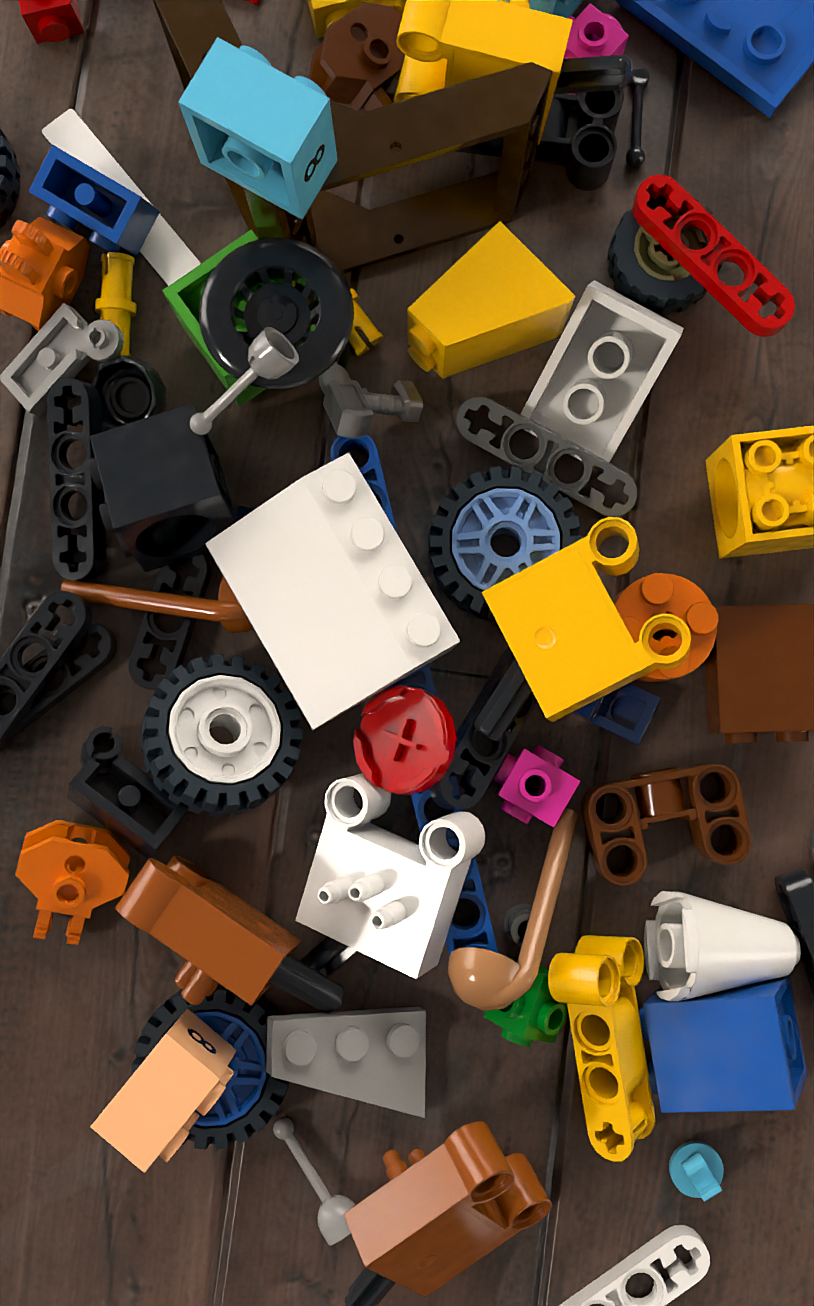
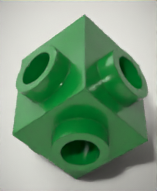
(531, 1016)

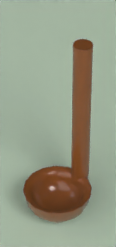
(224, 610)

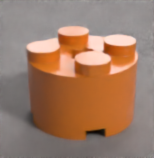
(675, 596)

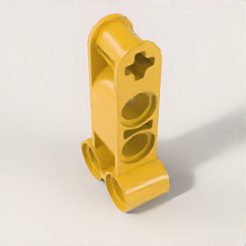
(607, 1039)

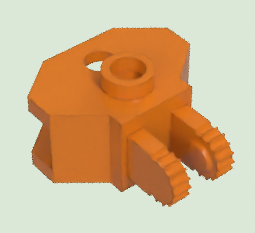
(40, 270)
(71, 874)

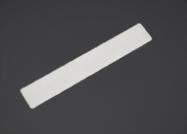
(162, 246)

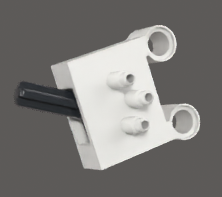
(381, 889)

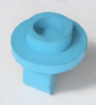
(696, 1170)

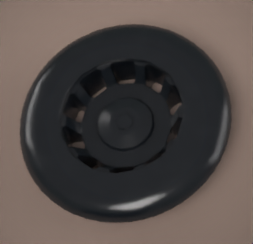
(277, 307)

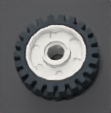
(215, 774)

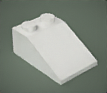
(601, 371)

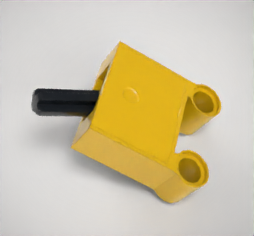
(474, 38)
(569, 633)

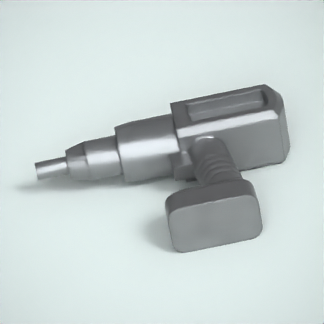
(353, 407)

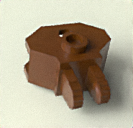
(360, 58)

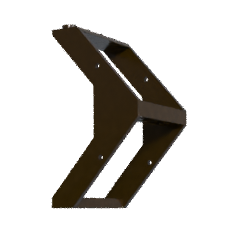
(423, 127)

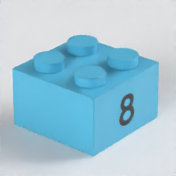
(260, 126)

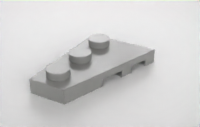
(354, 1054)

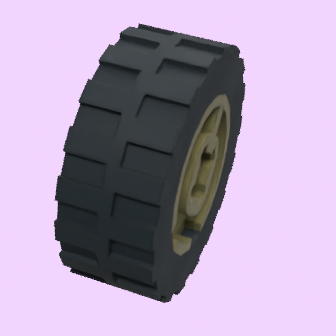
(647, 271)

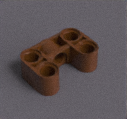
(662, 797)

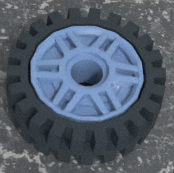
(491, 506)

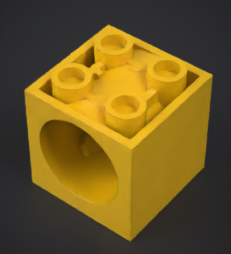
(763, 492)

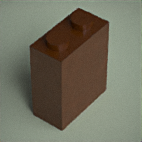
(762, 673)

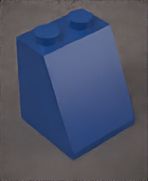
(726, 1049)

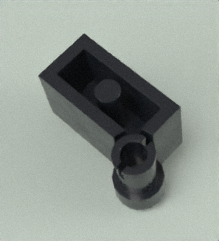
(123, 795)

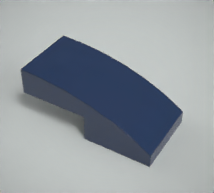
(622, 712)

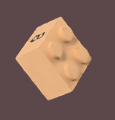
(161, 1097)

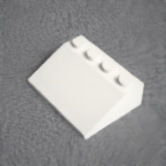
(332, 591)

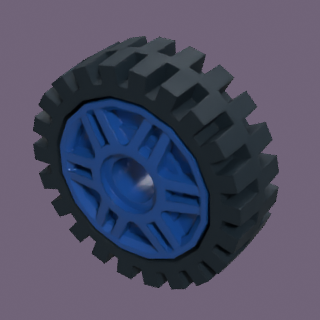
(251, 1092)

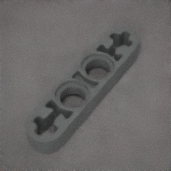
(550, 449)

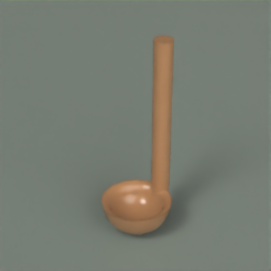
(492, 979)

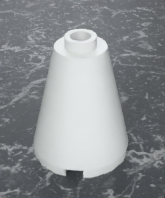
(712, 947)

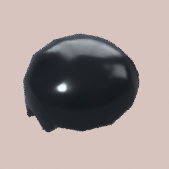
(129, 391)

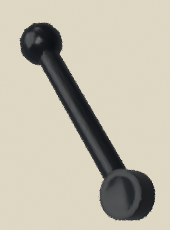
(639, 81)

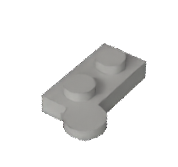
(59, 352)

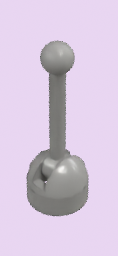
(269, 357)
(330, 1214)

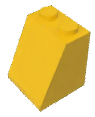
(487, 307)

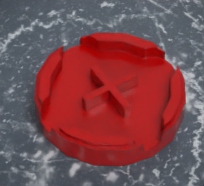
(405, 740)

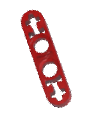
(720, 248)

